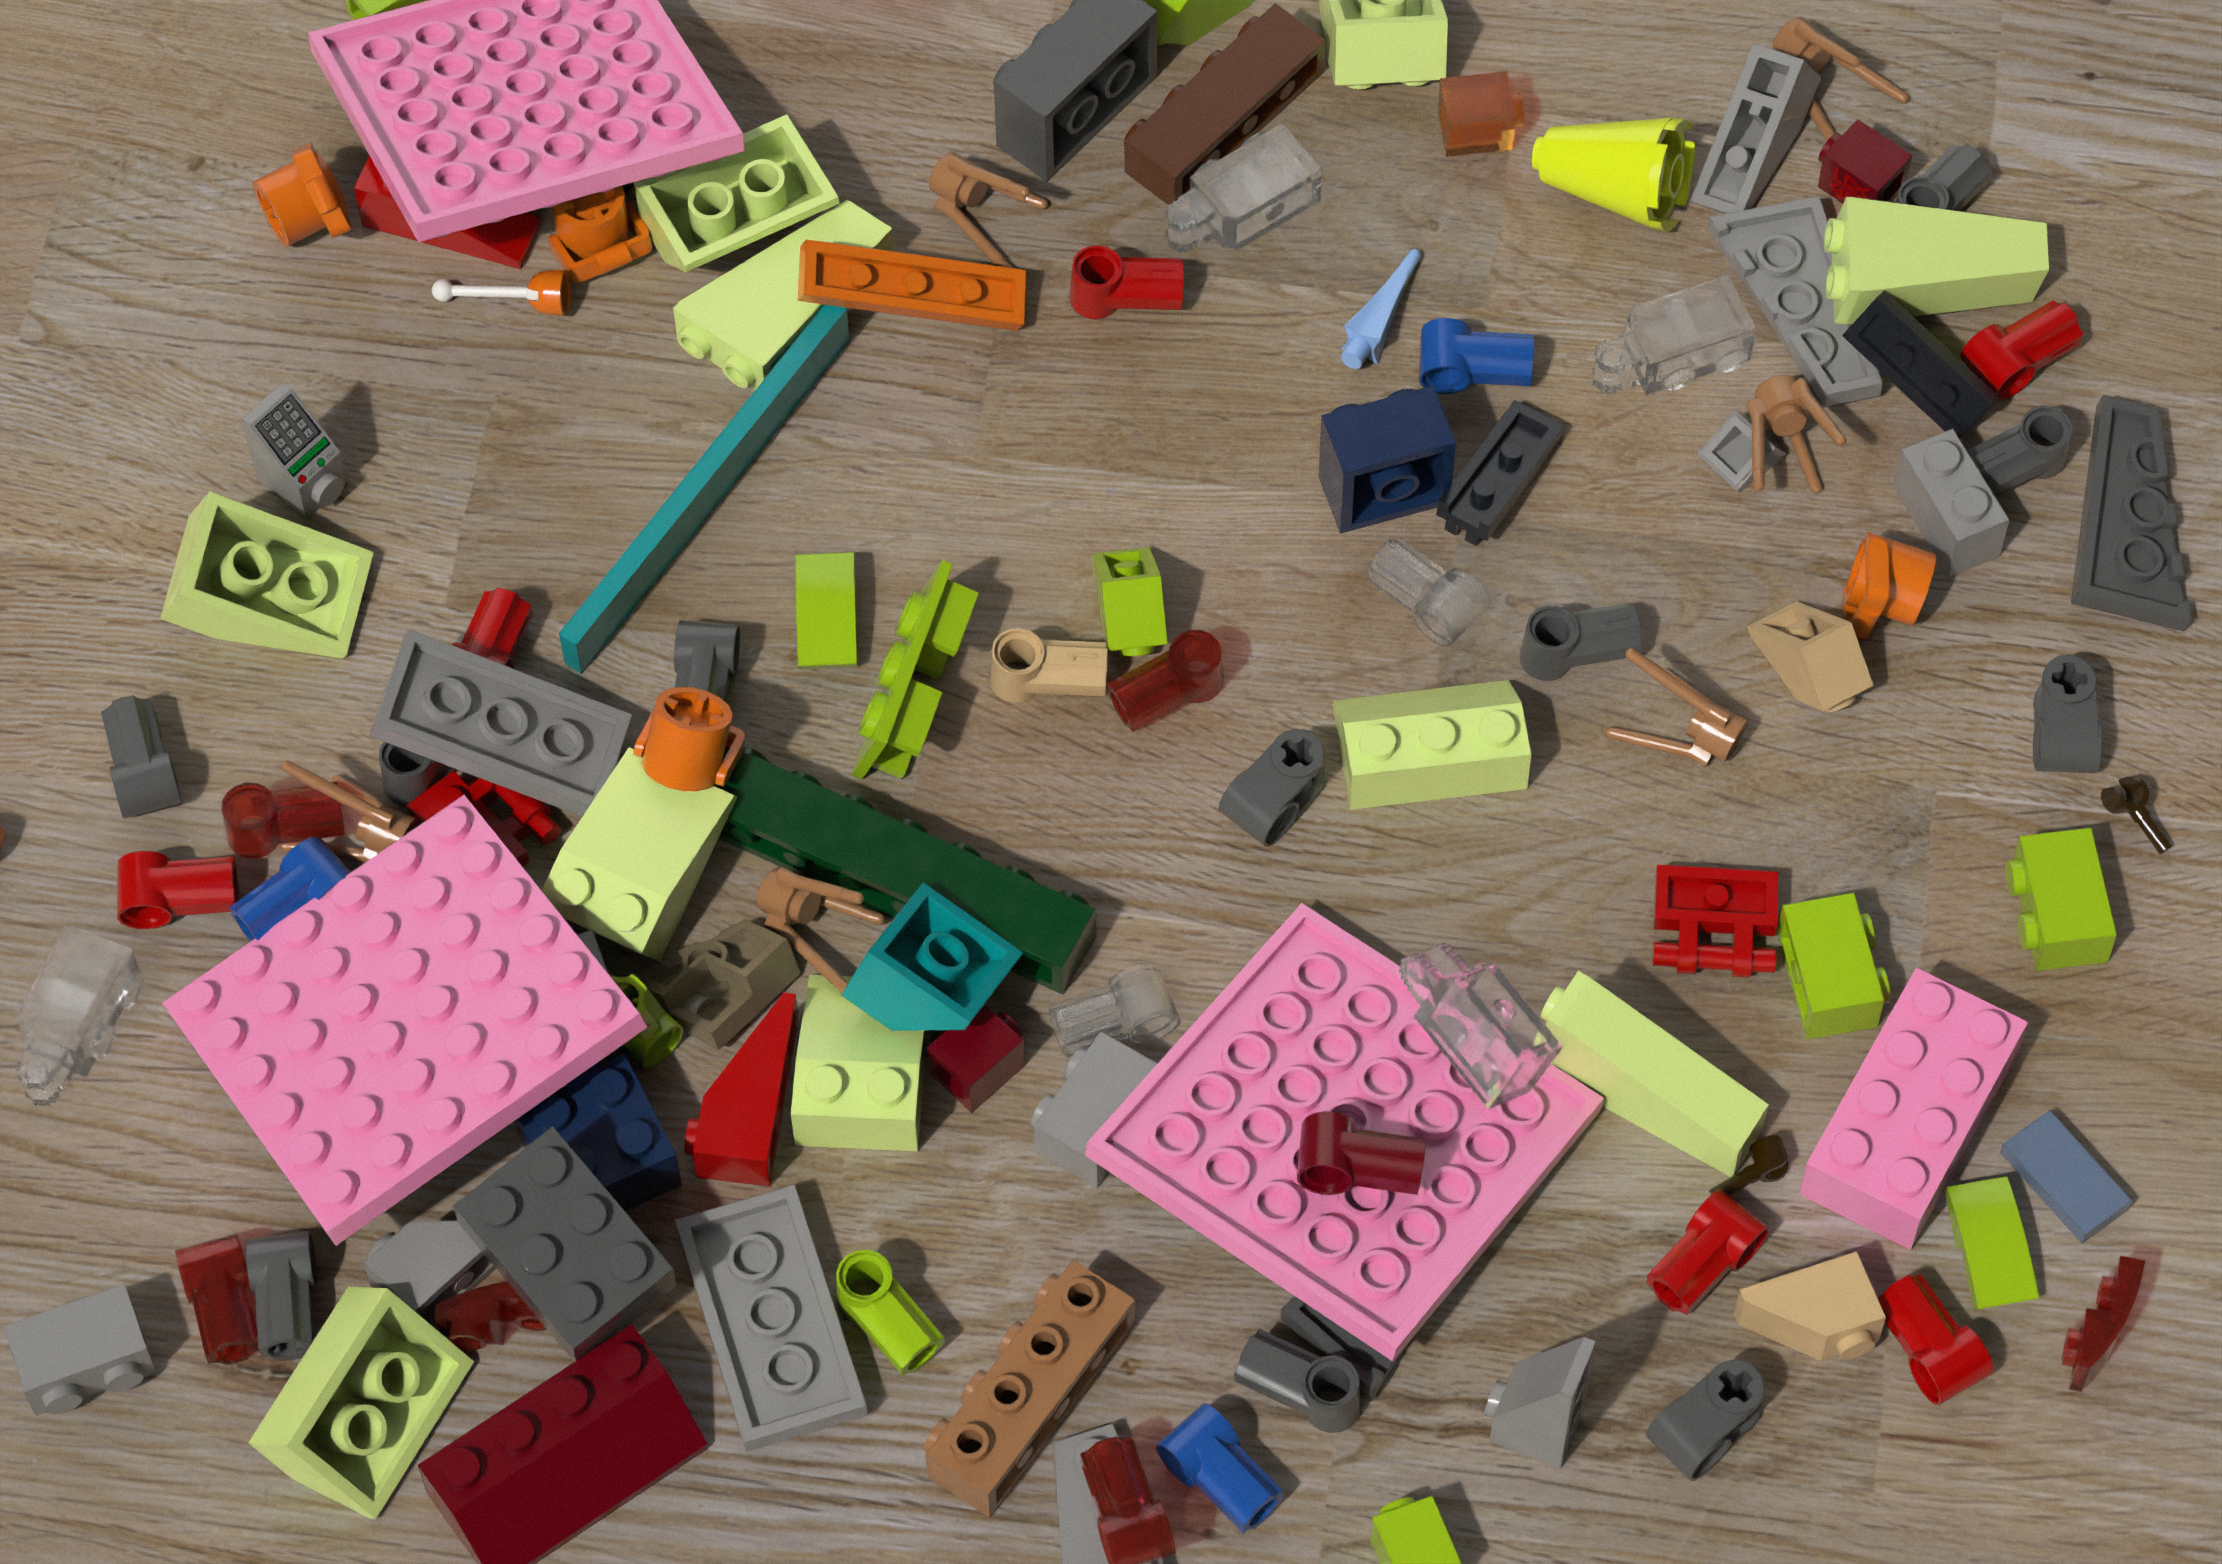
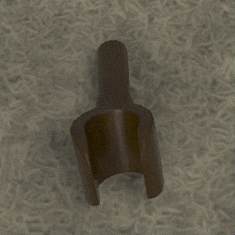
(2136, 799)
(1768, 1166)

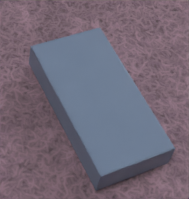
(2065, 1176)

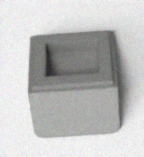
(1731, 451)

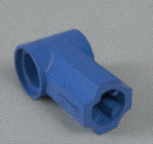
(1458, 356)
(304, 874)
(1209, 1455)

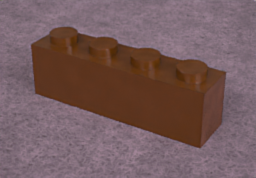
(1224, 102)

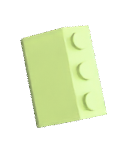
(735, 200)
(1432, 744)
(362, 1400)

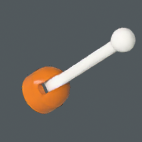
(546, 292)

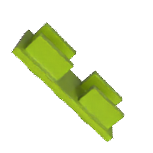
(903, 712)

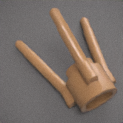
(1807, 43)
(963, 184)
(1783, 407)
(1712, 727)
(380, 822)
(796, 900)

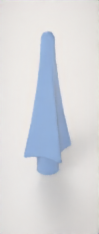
(1370, 326)

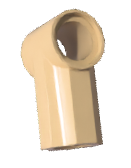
(1053, 666)

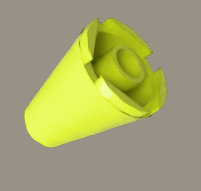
(1621, 166)

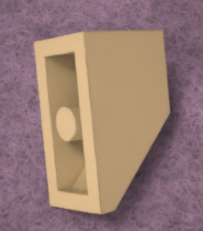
(1813, 655)
(1816, 1309)

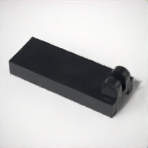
(1920, 365)
(1499, 472)

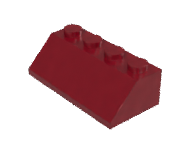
(564, 1454)

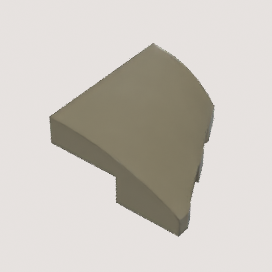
(724, 981)

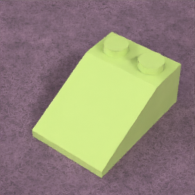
(1384, 41)
(265, 580)
(637, 858)
(855, 1077)

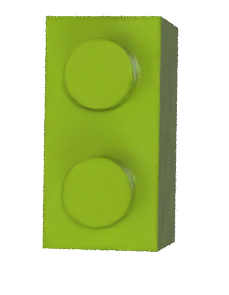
(2061, 899)
(1832, 965)

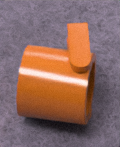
(302, 198)
(596, 234)
(1886, 582)
(688, 739)

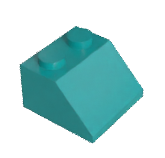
(930, 967)

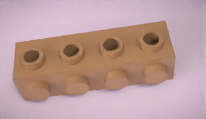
(1029, 1387)

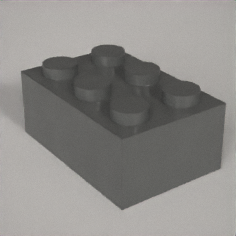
(1074, 81)
(565, 1245)

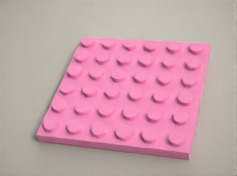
(520, 103)
(403, 1018)
(1334, 1030)

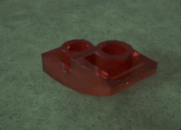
(482, 1316)
(2102, 1327)

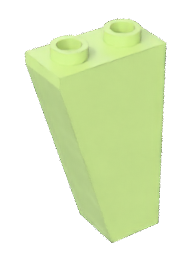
(1930, 258)
(753, 310)
(1652, 1076)

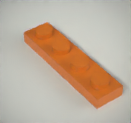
(911, 285)

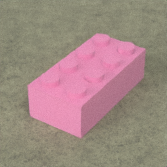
(1913, 1108)

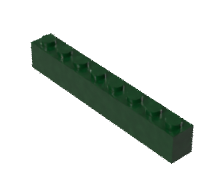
(853, 846)

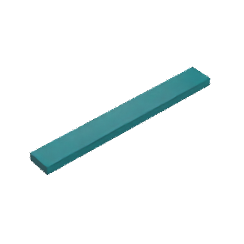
(703, 487)

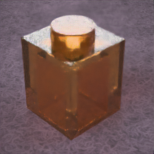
(1478, 113)

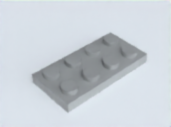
(499, 723)
(771, 1318)

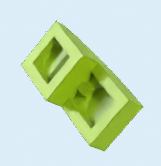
(826, 610)
(1991, 1242)

